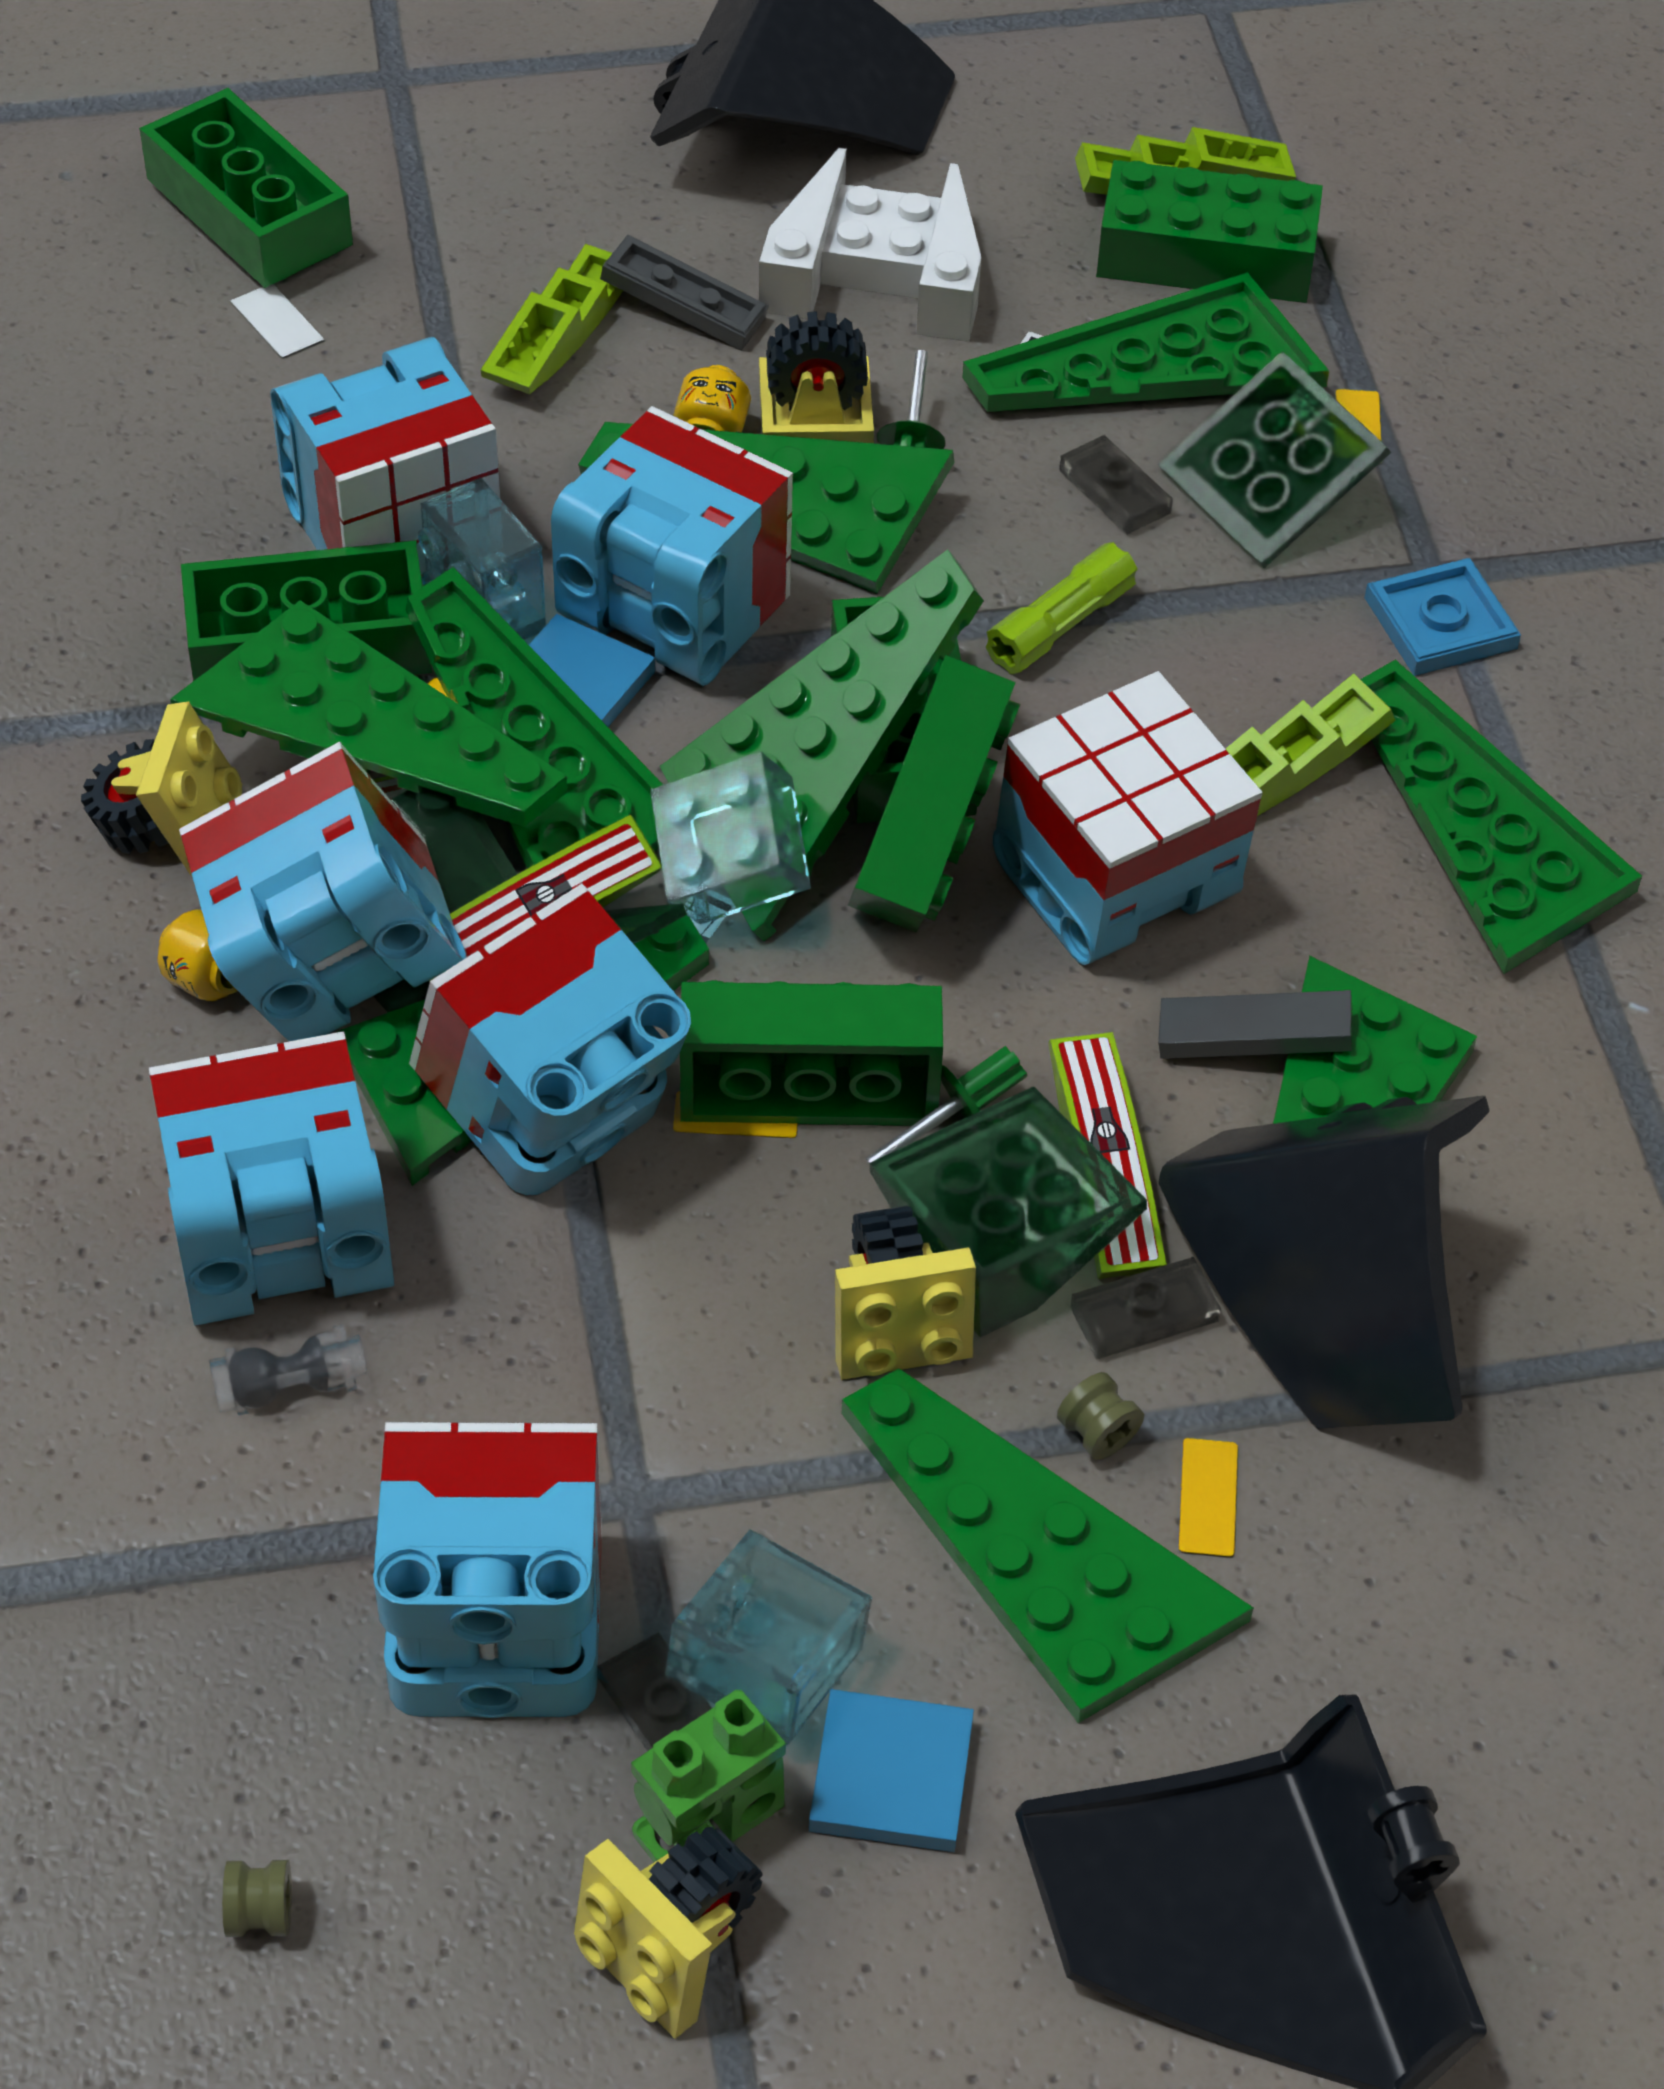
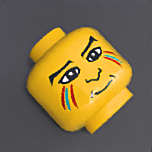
(713, 399)
(187, 959)

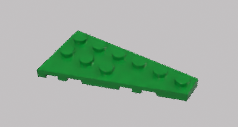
(1165, 349)
(848, 498)
(323, 686)
(515, 691)
(1501, 838)
(1392, 1056)
(406, 1107)
(1061, 1572)

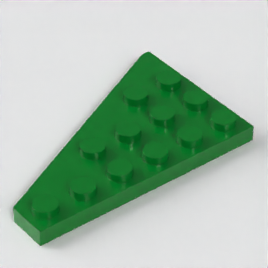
(841, 706)

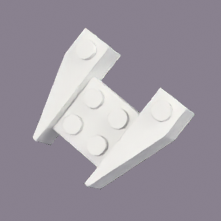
(876, 245)

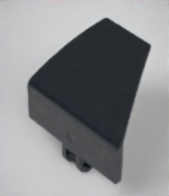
(807, 66)
(1334, 1253)
(1268, 1906)

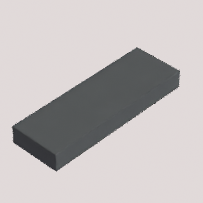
(684, 292)
(1255, 1024)

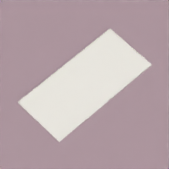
(277, 320)

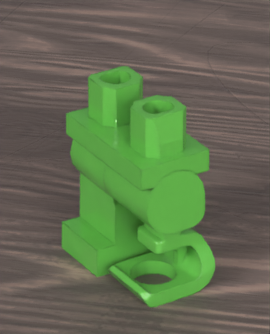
(708, 1773)

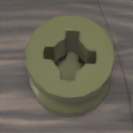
(1100, 1415)
(257, 1898)

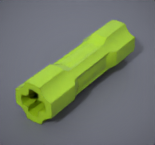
(1033, 629)

